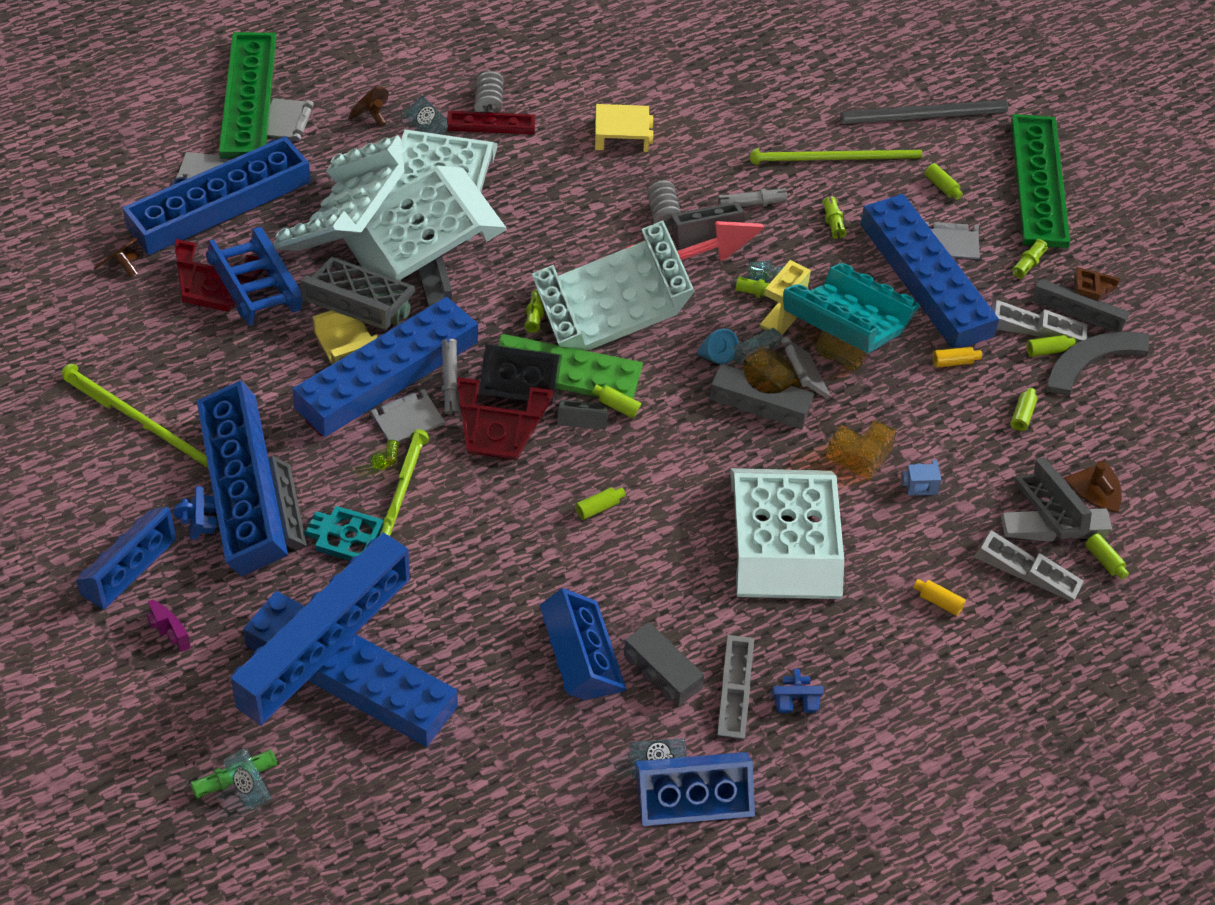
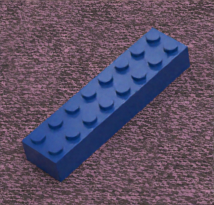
(216, 195)
(929, 272)
(383, 367)
(241, 479)
(320, 628)
(368, 677)

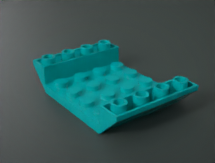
(852, 308)

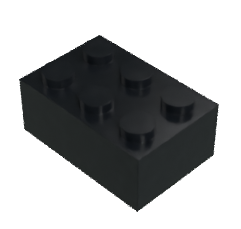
(514, 370)

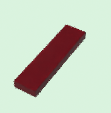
(491, 122)

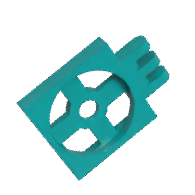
(325, 524)

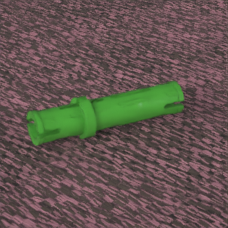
(221, 779)

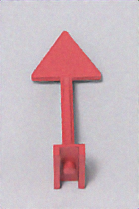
(729, 238)

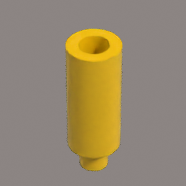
(955, 357)
(940, 596)

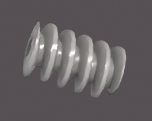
(489, 92)
(663, 202)

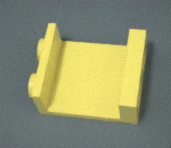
(623, 123)
(788, 276)
(340, 334)

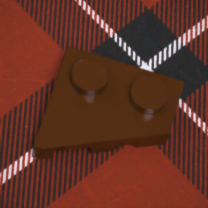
(1093, 284)

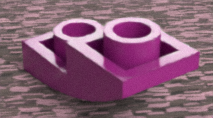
(168, 624)

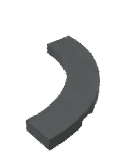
(1091, 351)

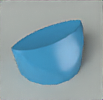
(719, 346)

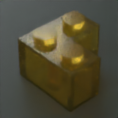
(861, 452)

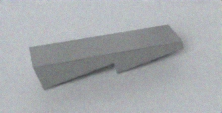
(1043, 325)
(1033, 526)
(1035, 570)
(735, 687)

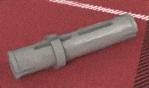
(760, 197)
(450, 375)

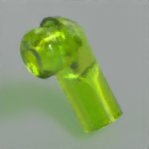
(389, 458)

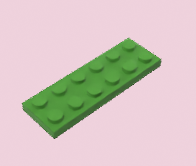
(584, 369)

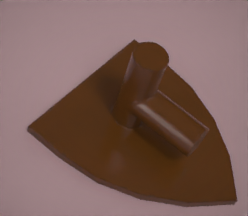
(373, 103)
(124, 260)
(1098, 486)

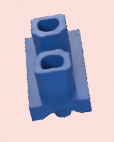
(195, 512)
(785, 694)

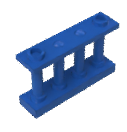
(268, 260)

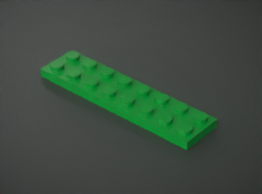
(248, 93)
(1040, 180)

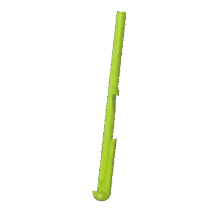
(756, 156)
(72, 376)
(419, 437)

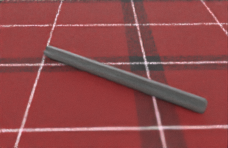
(924, 112)

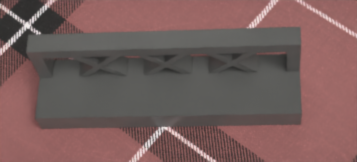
(435, 280)
(1081, 307)
(1061, 499)
(287, 503)

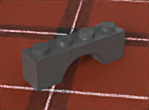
(788, 406)

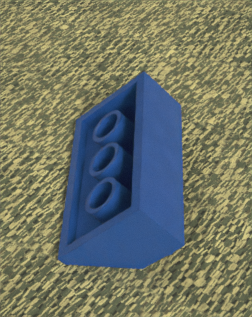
(127, 557)
(581, 645)
(695, 788)

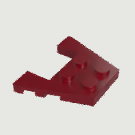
(201, 283)
(499, 430)

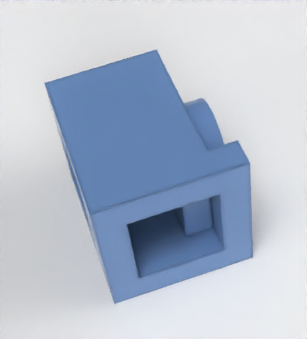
(922, 479)

